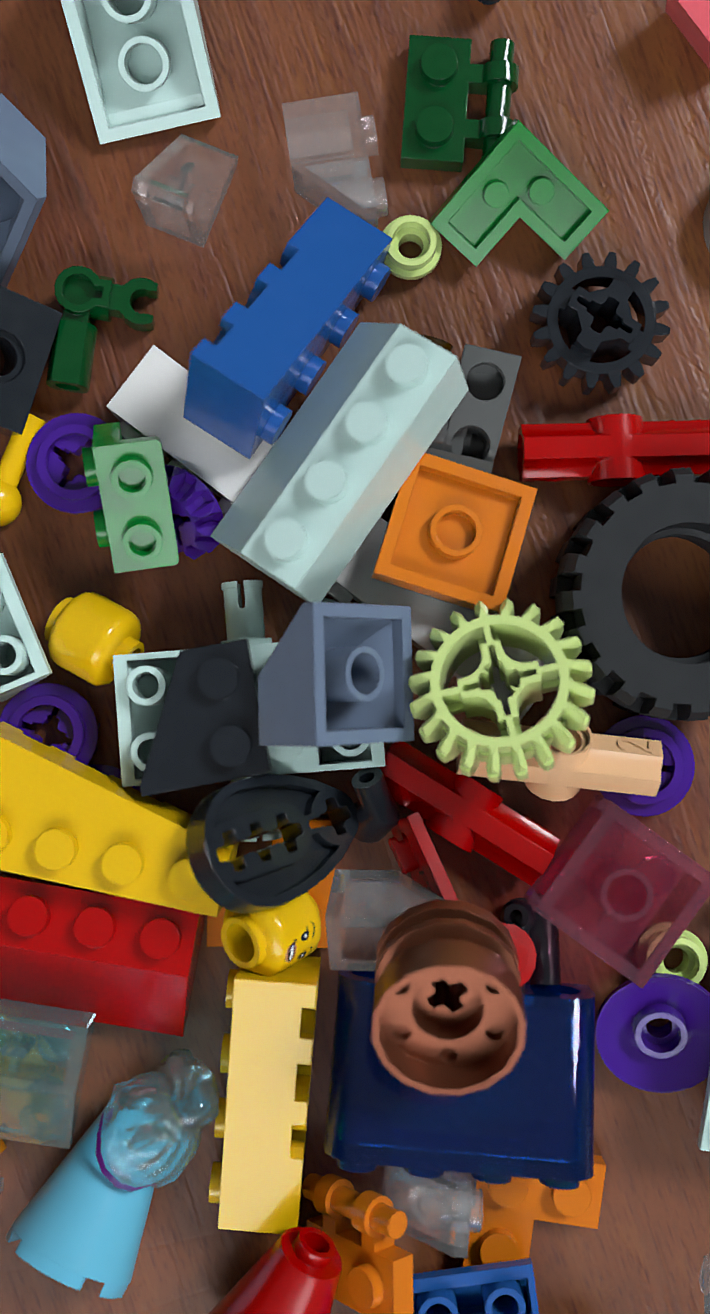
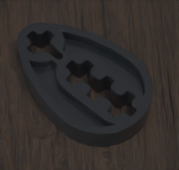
(278, 871)

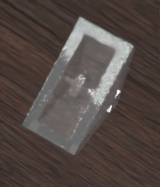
(184, 188)

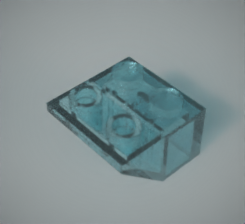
(42, 1071)

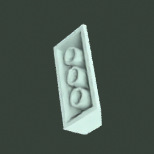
(343, 457)

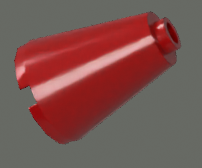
(290, 1278)

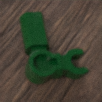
(83, 300)

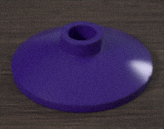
(651, 1056)

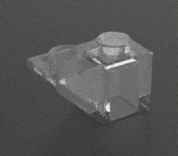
(330, 154)
(437, 1209)

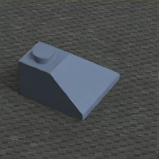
(21, 184)
(339, 678)

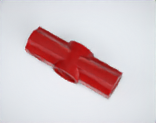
(611, 449)
(468, 813)

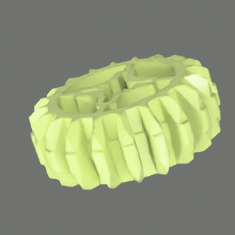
(524, 680)

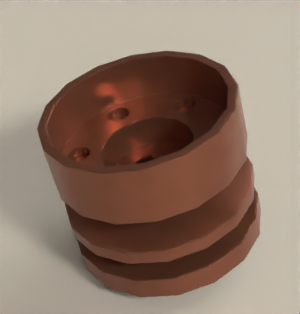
(448, 998)

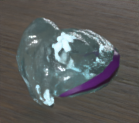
(156, 1122)

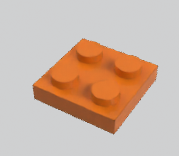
(455, 534)

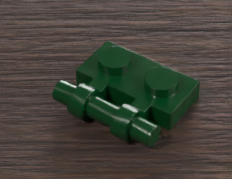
(438, 99)

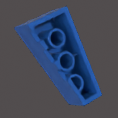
(290, 319)

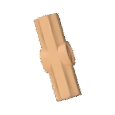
(594, 764)

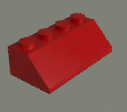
(98, 954)

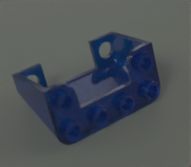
(522, 1126)

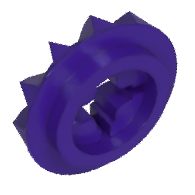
(49, 472)
(195, 500)
(75, 717)
(676, 756)

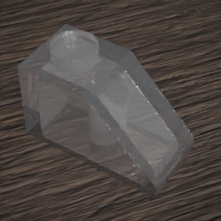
(360, 911)

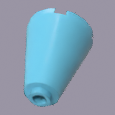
(83, 1223)

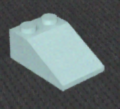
(142, 64)

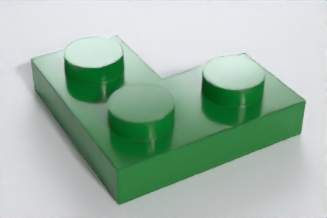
(516, 182)

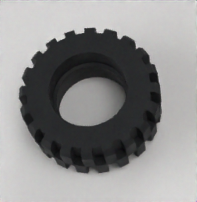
(591, 594)

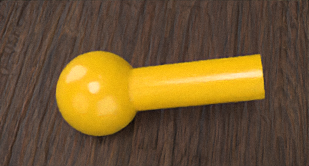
(12, 468)

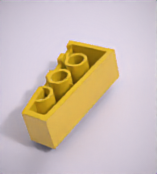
(90, 831)
(266, 1098)

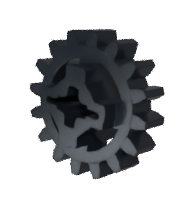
(621, 333)

